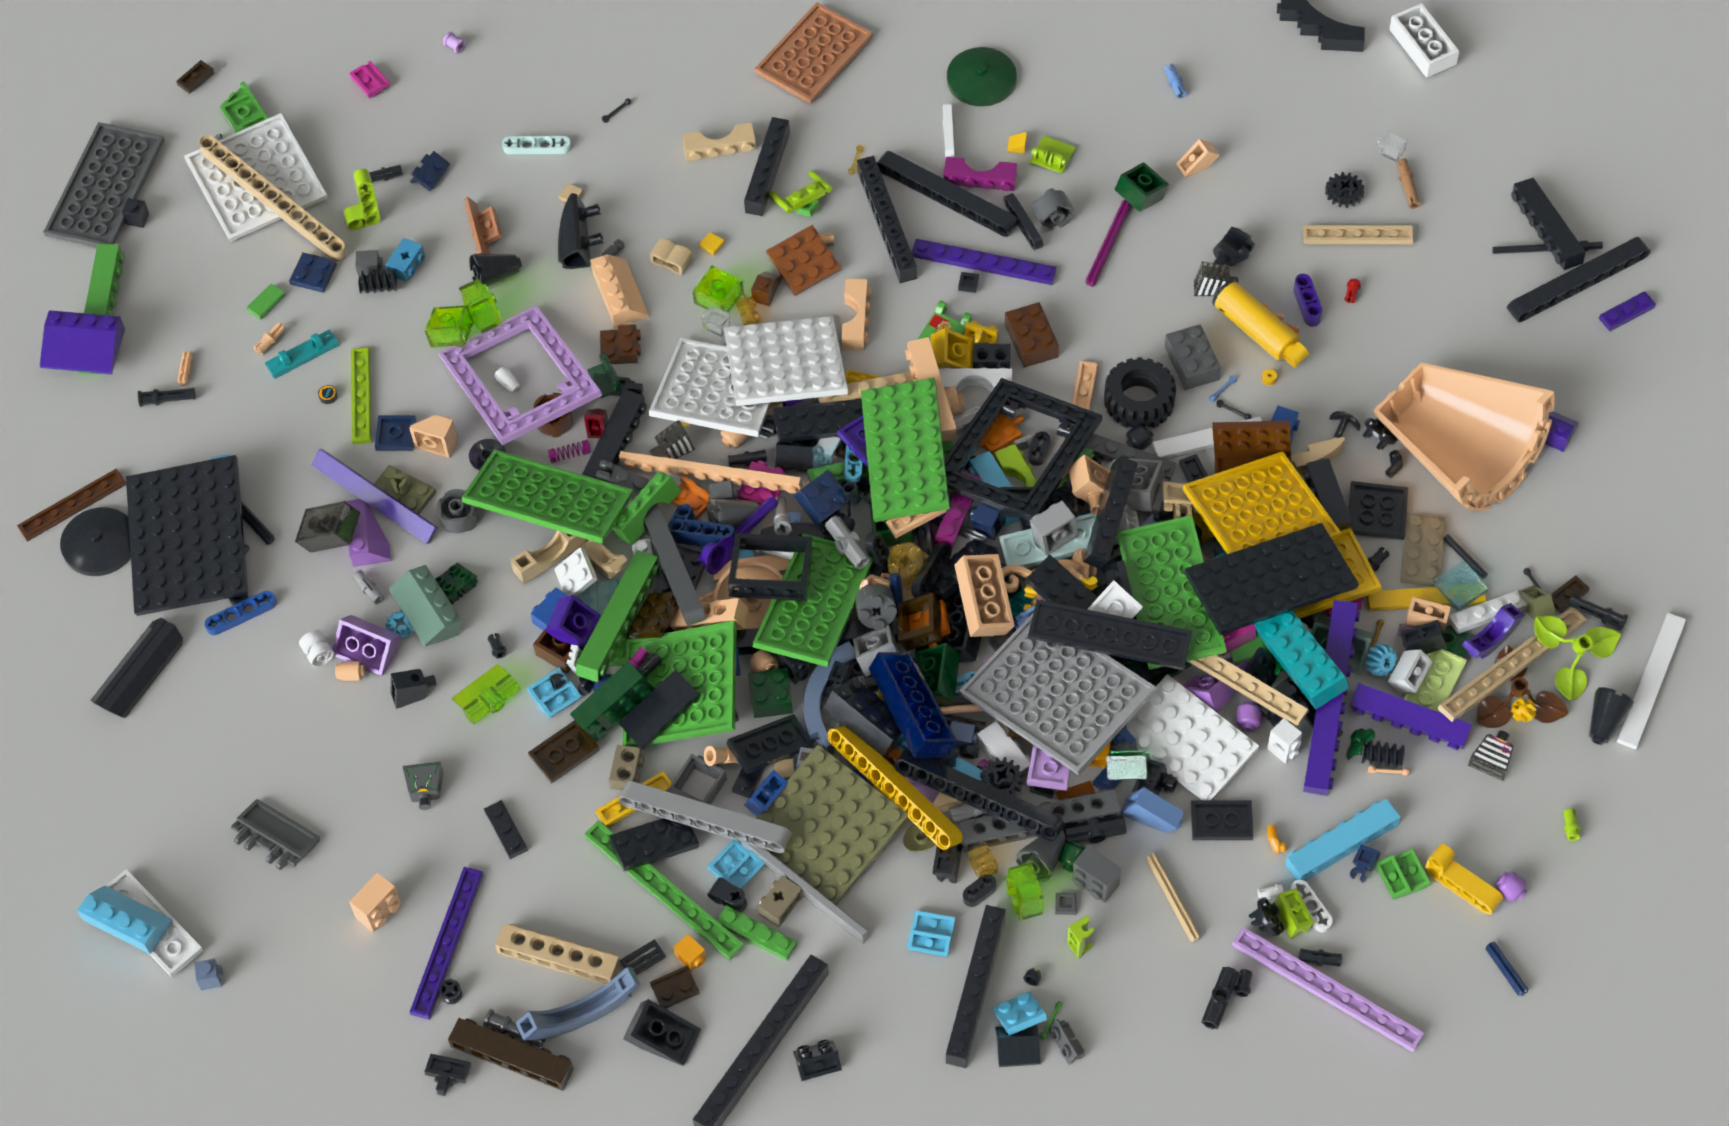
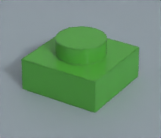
(809, 209)

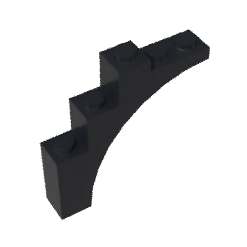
(1330, 33)

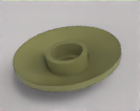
(916, 840)

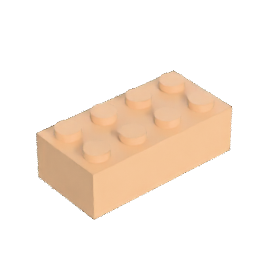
(984, 595)

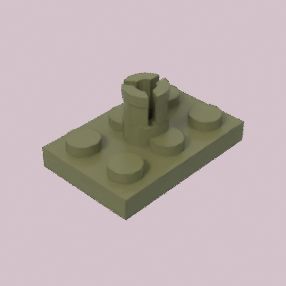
(405, 488)

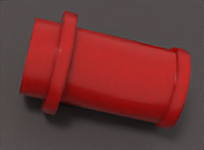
(1352, 290)

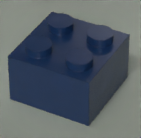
(821, 497)

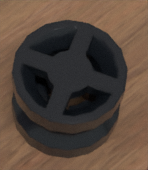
(451, 986)

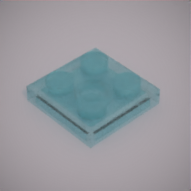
(1460, 585)

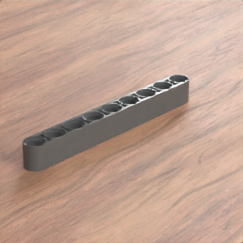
(673, 566)

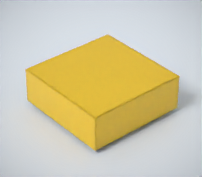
(711, 243)

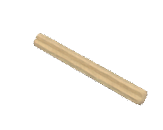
(1173, 897)

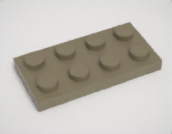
(1422, 549)

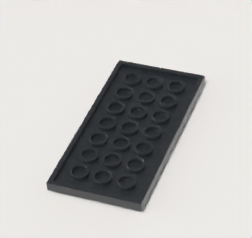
(1271, 578)

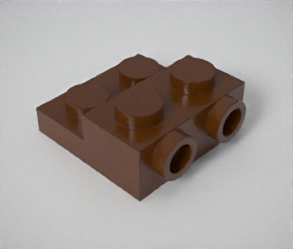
(621, 344)

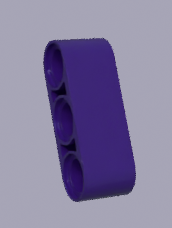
(1307, 300)

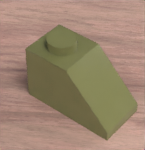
(1538, 602)

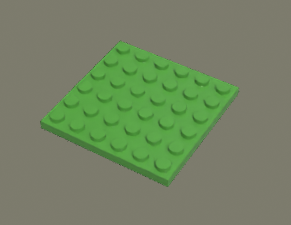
(708, 664)

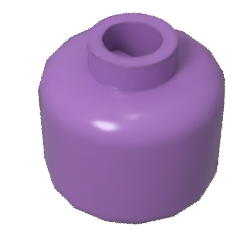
(1249, 716)
(1511, 886)

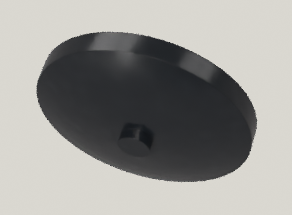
(96, 541)

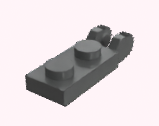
(621, 477)

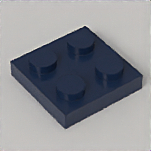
(313, 272)
(394, 433)

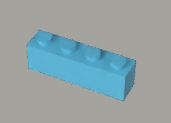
(990, 472)

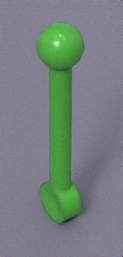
(1044, 1035)

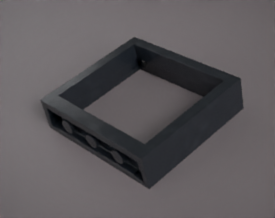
(770, 588)

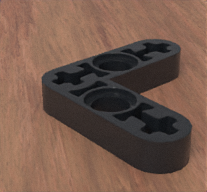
(875, 544)

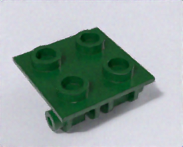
(455, 580)

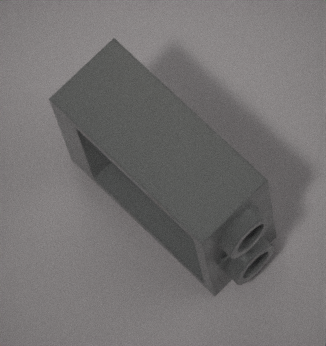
(698, 763)

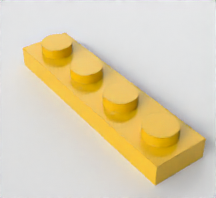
(615, 811)

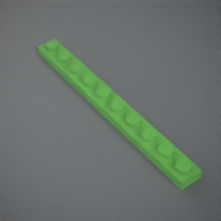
(671, 897)

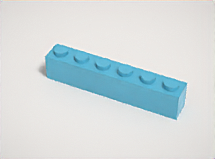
(1342, 841)

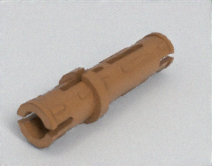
(1405, 177)

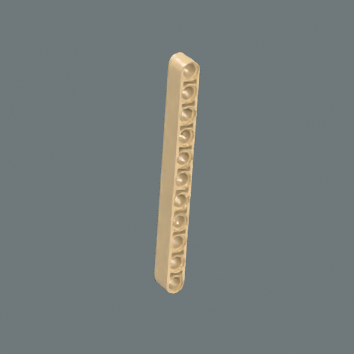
(276, 204)

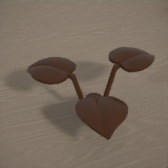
(1494, 713)

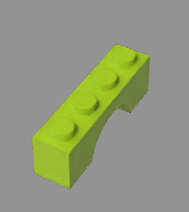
(1013, 465)

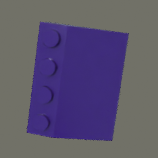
(81, 342)

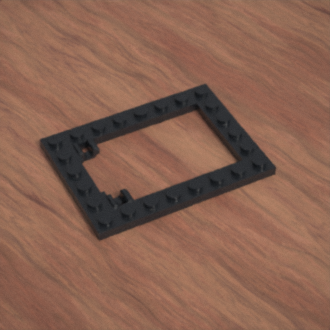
(1016, 396)

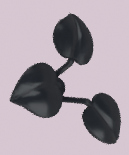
(853, 494)

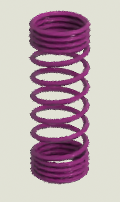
(585, 446)

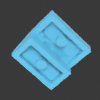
(552, 700)
(736, 864)
(931, 933)

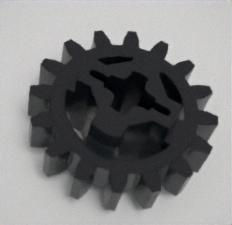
(1344, 189)
(1000, 769)

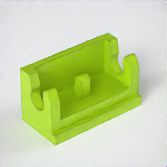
(1293, 912)
(1077, 934)

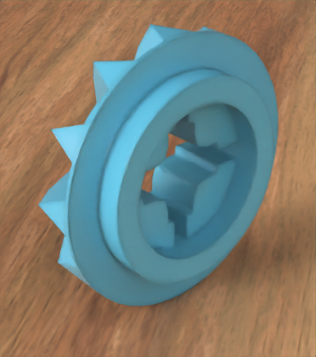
(403, 630)

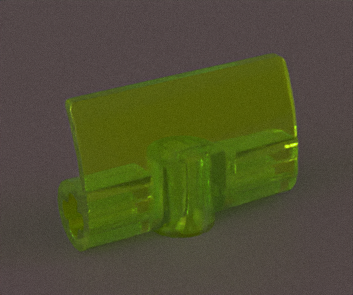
(486, 694)

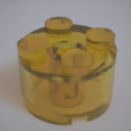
(907, 561)

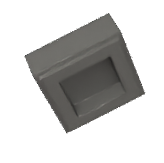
(1065, 903)

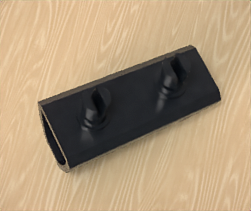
(573, 234)

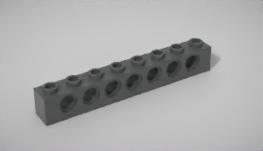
(992, 836)

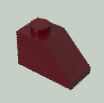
(595, 422)

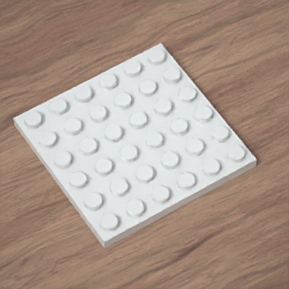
(276, 156)
(785, 360)
(701, 391)

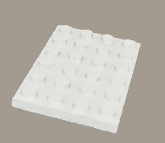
(1190, 740)

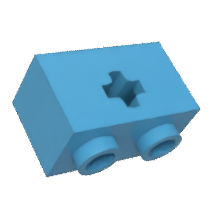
(405, 259)

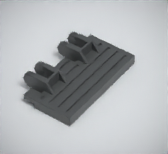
(272, 829)

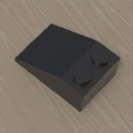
(662, 1032)

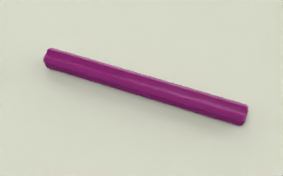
(1108, 243)

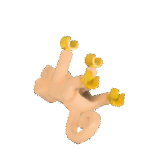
(1075, 567)

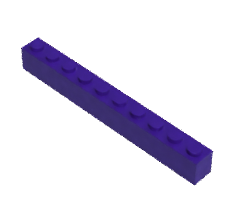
(1327, 716)

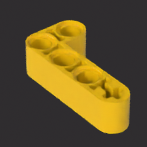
(1462, 881)

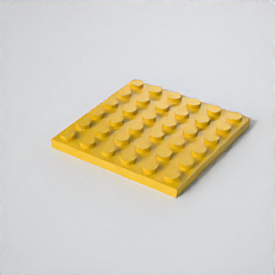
(1257, 503)

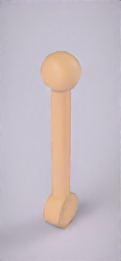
(1372, 769)

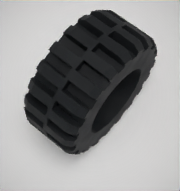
(1145, 374)

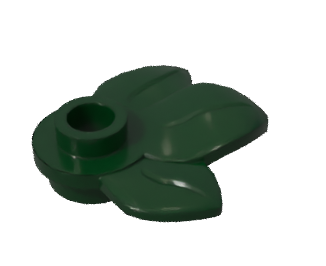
(1455, 641)
(1358, 739)

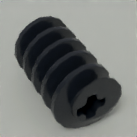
(377, 281)
(1384, 753)

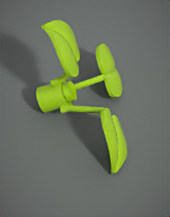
(1599, 640)

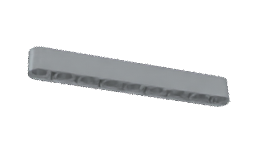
(705, 817)

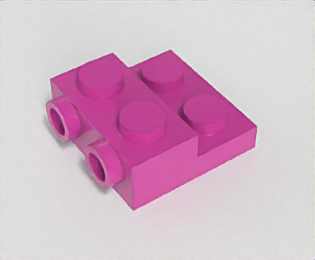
(760, 494)

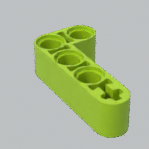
(367, 211)

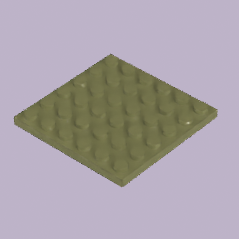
(834, 823)

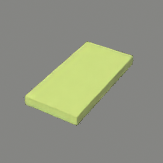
(1438, 680)

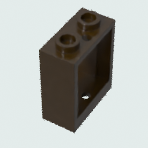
(931, 633)

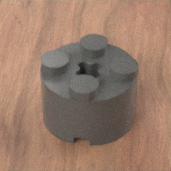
(1053, 209)
(454, 514)
(875, 606)

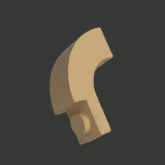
(603, 560)

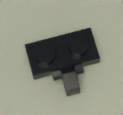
(446, 1071)

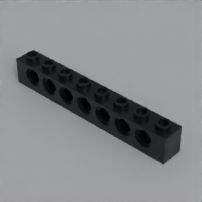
(887, 219)

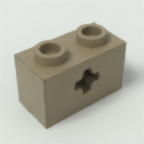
(778, 911)

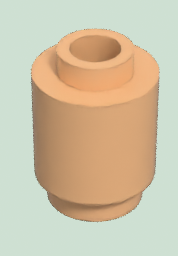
(350, 671)

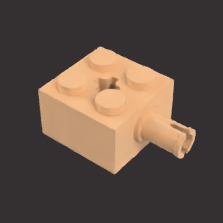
(1088, 481)

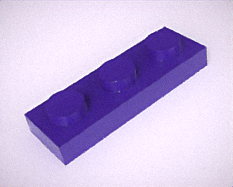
(1627, 311)

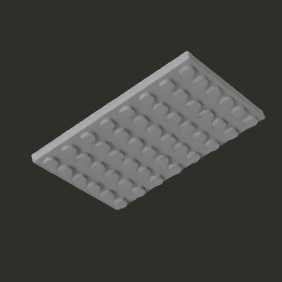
(1058, 696)

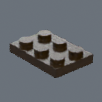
(654, 616)
(563, 751)

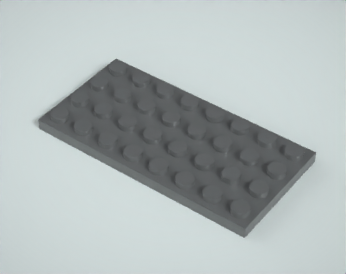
(102, 181)

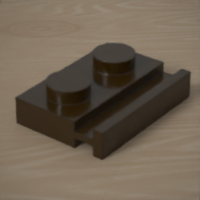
(674, 987)

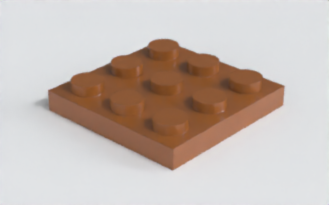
(803, 260)

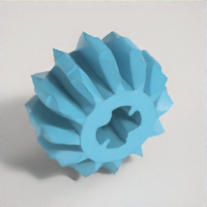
(1381, 660)

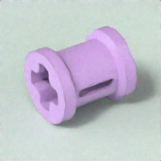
(454, 42)

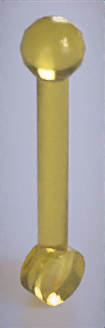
(859, 148)

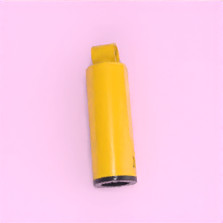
(1259, 323)

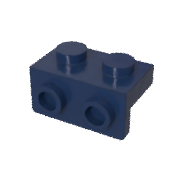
(431, 170)

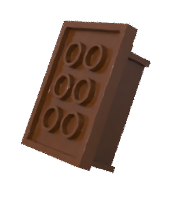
(1248, 441)

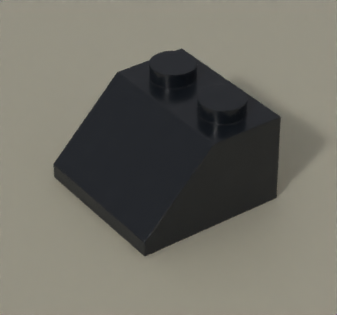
(795, 454)

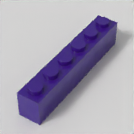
(1410, 716)

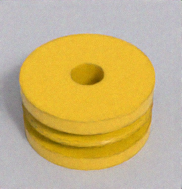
(1269, 377)

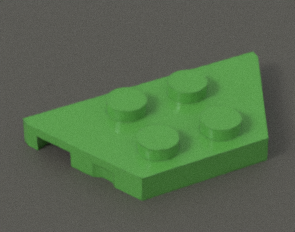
(242, 109)

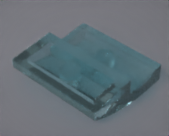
(599, 594)

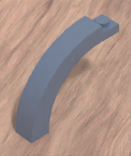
(815, 694)
(564, 1019)

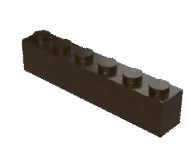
(511, 1053)

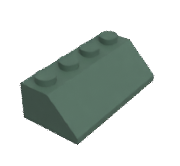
(426, 606)

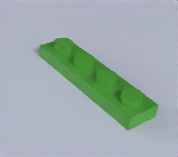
(757, 933)

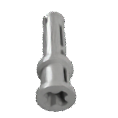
(782, 519)

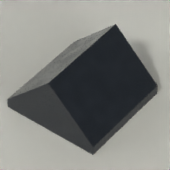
(1019, 1048)

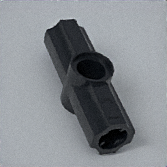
(1095, 829)
(1215, 1007)

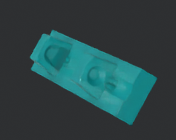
(301, 354)

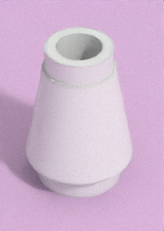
(507, 379)

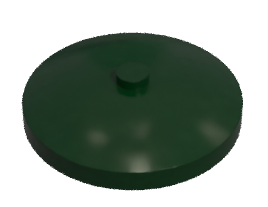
(981, 76)

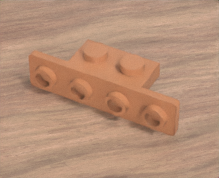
(484, 226)

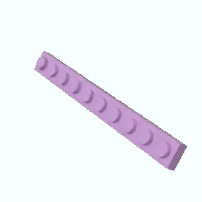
(1328, 989)

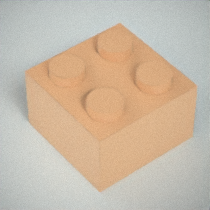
(375, 902)

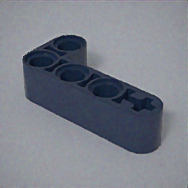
(689, 531)

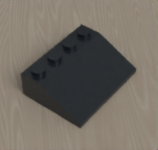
(959, 637)

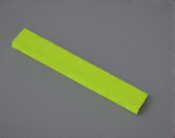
(361, 395)

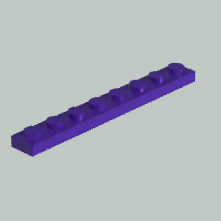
(984, 261)

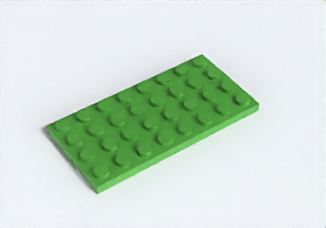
(905, 450)
(547, 496)
(1155, 569)
(814, 626)

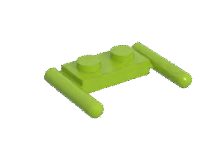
(803, 196)

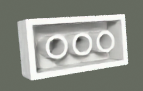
(1424, 40)

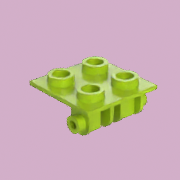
(1052, 154)

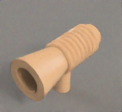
(717, 755)

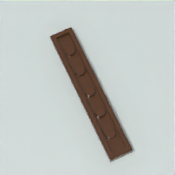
(71, 505)

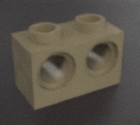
(624, 768)

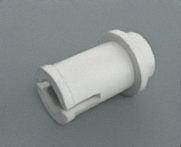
(1270, 892)

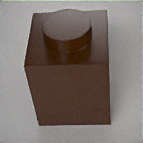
(765, 287)

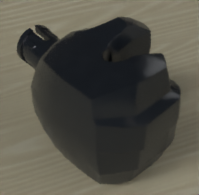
(1233, 247)

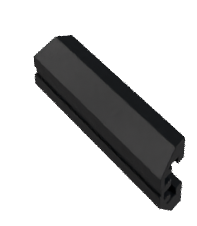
(139, 668)

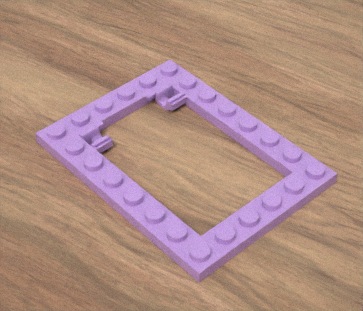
(509, 423)

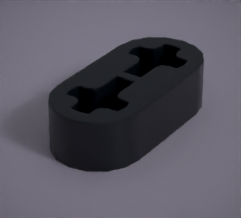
(1035, 447)
(977, 887)

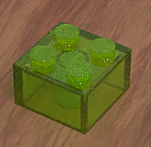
(718, 289)
(481, 305)
(449, 326)
(1024, 891)

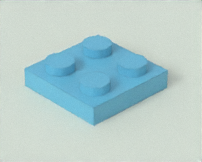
(1019, 1013)

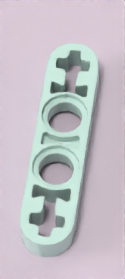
(536, 142)

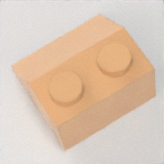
(435, 435)

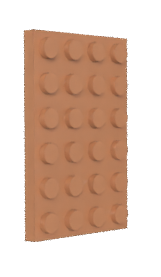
(813, 53)

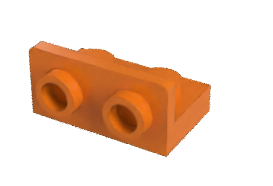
(692, 495)

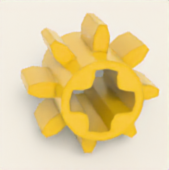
(1523, 710)

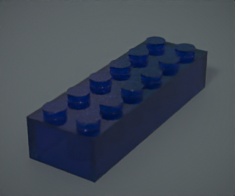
(912, 705)

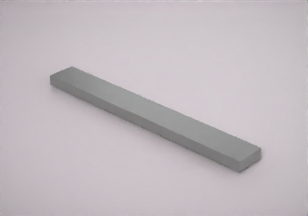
(811, 893)

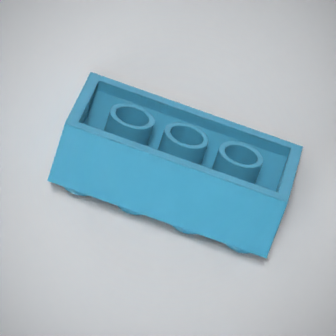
(124, 918)

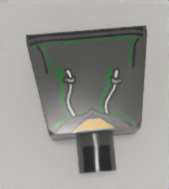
(424, 782)

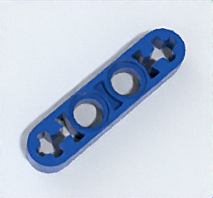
(242, 616)

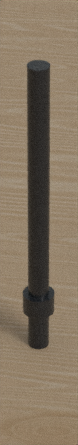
(1540, 248)

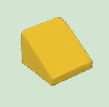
(1017, 143)

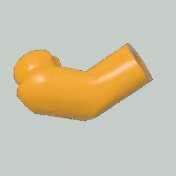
(1274, 841)

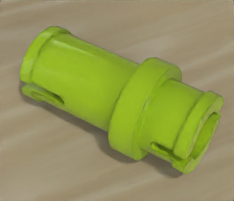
(1571, 826)

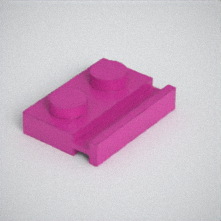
(369, 79)

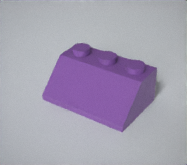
(365, 643)

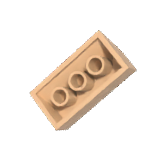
(618, 290)

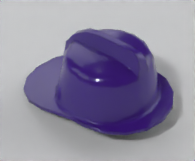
(717, 555)

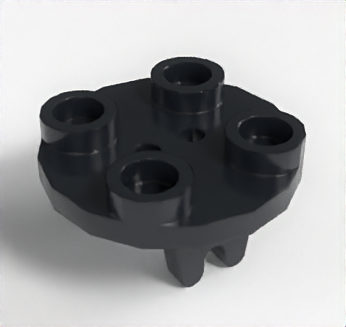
(1379, 430)
(1267, 915)

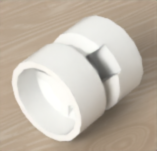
(316, 648)

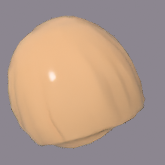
(955, 400)

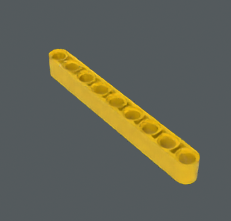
(895, 787)

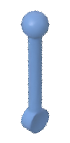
(1232, 379)

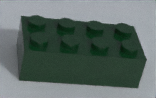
(612, 701)

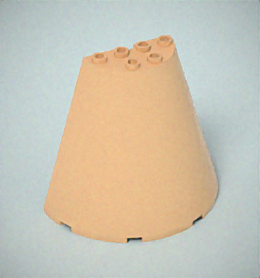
(1469, 430)

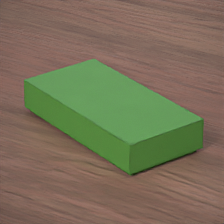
(266, 301)

